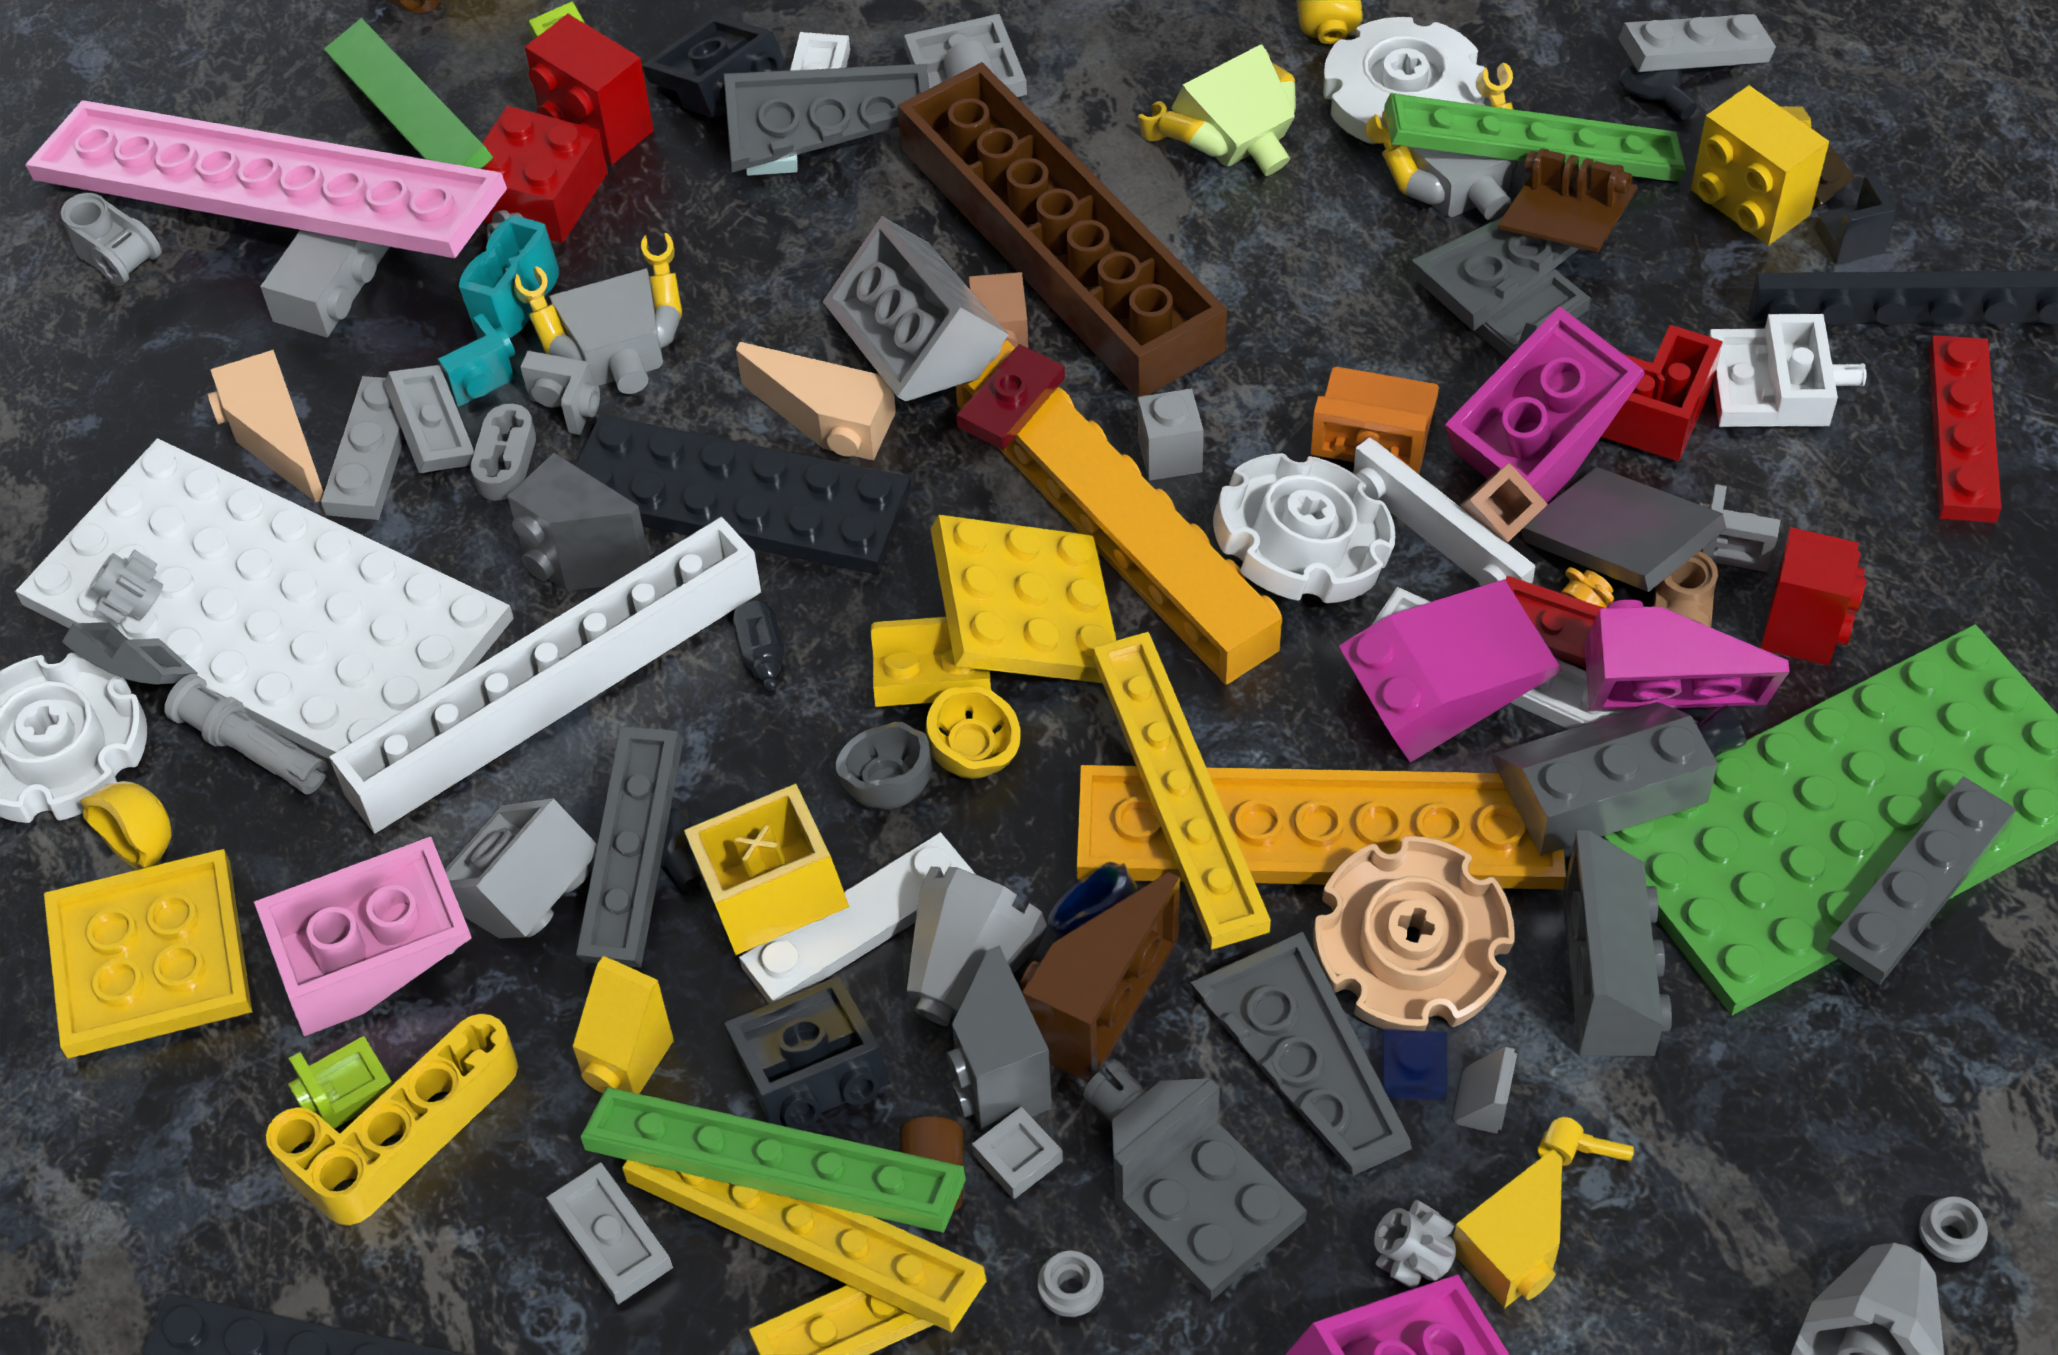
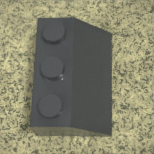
(1608, 774)
(1613, 951)

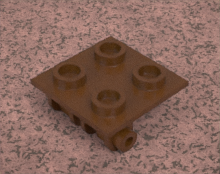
(1567, 202)

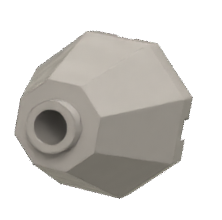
(954, 928)
(1876, 1308)

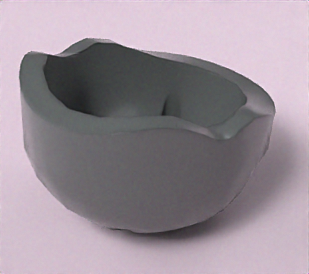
(887, 779)

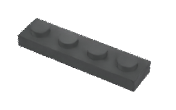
(630, 846)
(1920, 880)

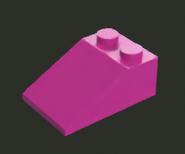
(1545, 405)
(1662, 657)
(1449, 664)
(1421, 1321)

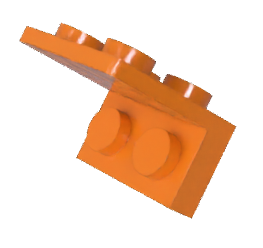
(1375, 406)

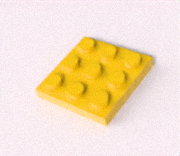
(1022, 598)
(146, 953)

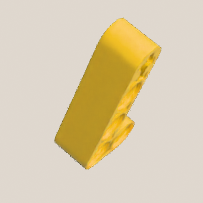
(469, 1062)

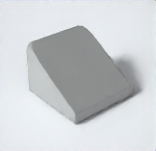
(1485, 1091)

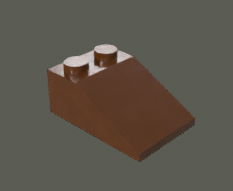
(1100, 975)

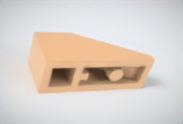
(826, 401)
(263, 419)

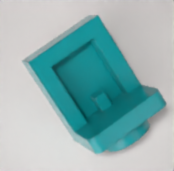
(479, 365)

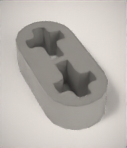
(492, 450)

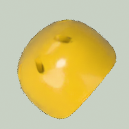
(971, 745)
(129, 822)

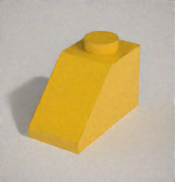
(621, 1029)
(1515, 1234)

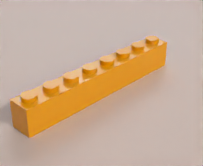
(1141, 534)

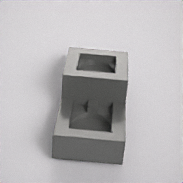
(131, 659)

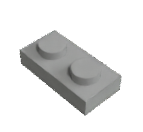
(429, 418)
(609, 1233)

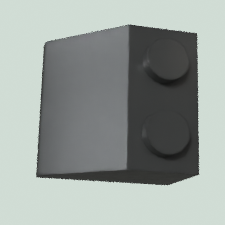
(998, 1049)

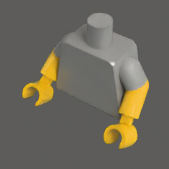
(1451, 179)
(612, 322)

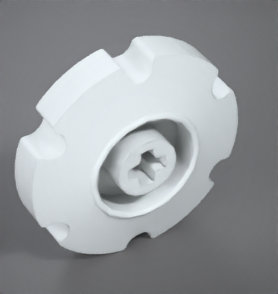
(1397, 59)
(1304, 528)
(63, 735)

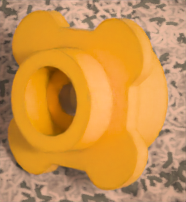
(1588, 587)

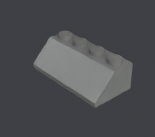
(913, 314)

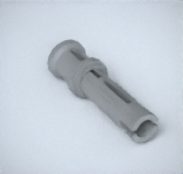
(227, 723)

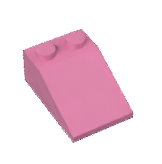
(361, 933)

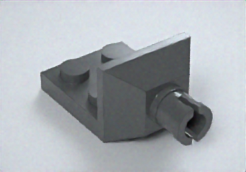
(1191, 1178)

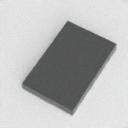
(1623, 528)

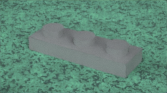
(1696, 42)
(365, 455)

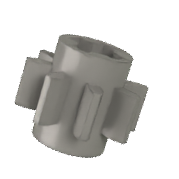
(126, 586)
(1415, 1244)

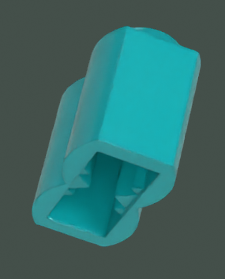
(490, 277)

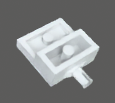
(1779, 374)

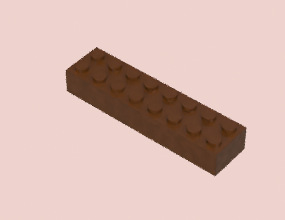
(1063, 230)

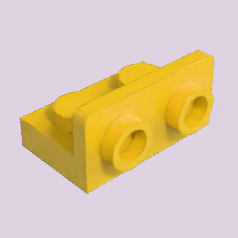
(917, 662)

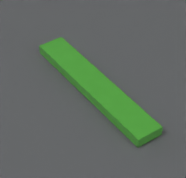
(405, 99)
(1515, 133)
(775, 1159)

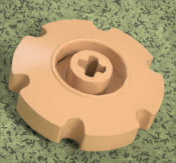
(1459, 924)

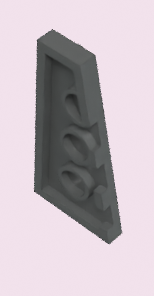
(811, 109)
(1486, 270)
(1303, 1042)

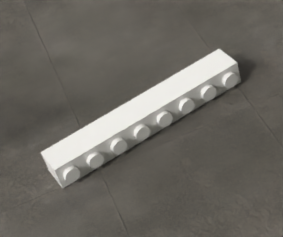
(546, 675)

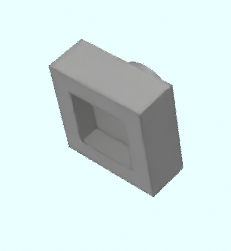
(1017, 1152)

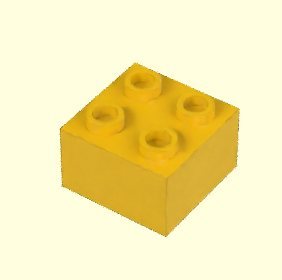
(1758, 165)
(767, 868)

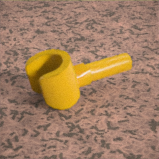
(1567, 1136)

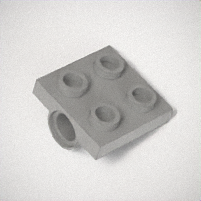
(963, 45)

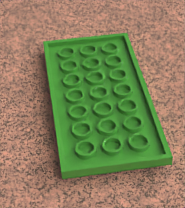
(1831, 800)

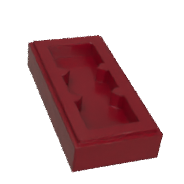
(1011, 397)

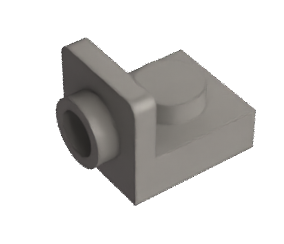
(562, 383)
(1747, 538)

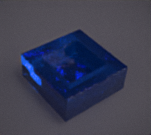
(1414, 1064)

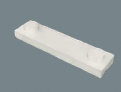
(1437, 517)
(876, 912)

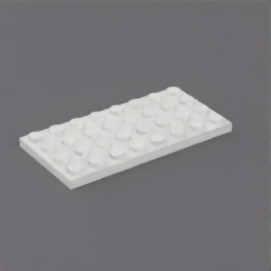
(272, 600)

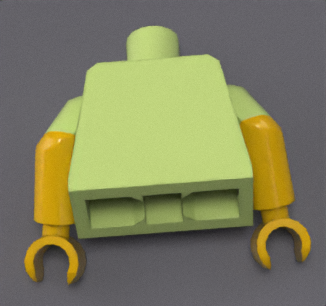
(1231, 112)

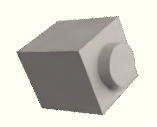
(1170, 434)

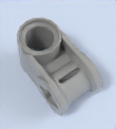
(107, 237)

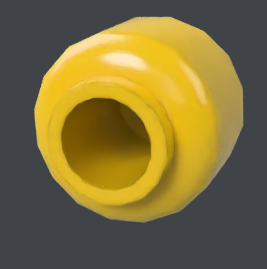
(1329, 18)

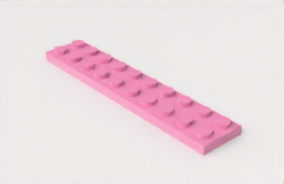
(269, 178)

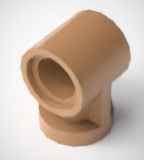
(1690, 589)

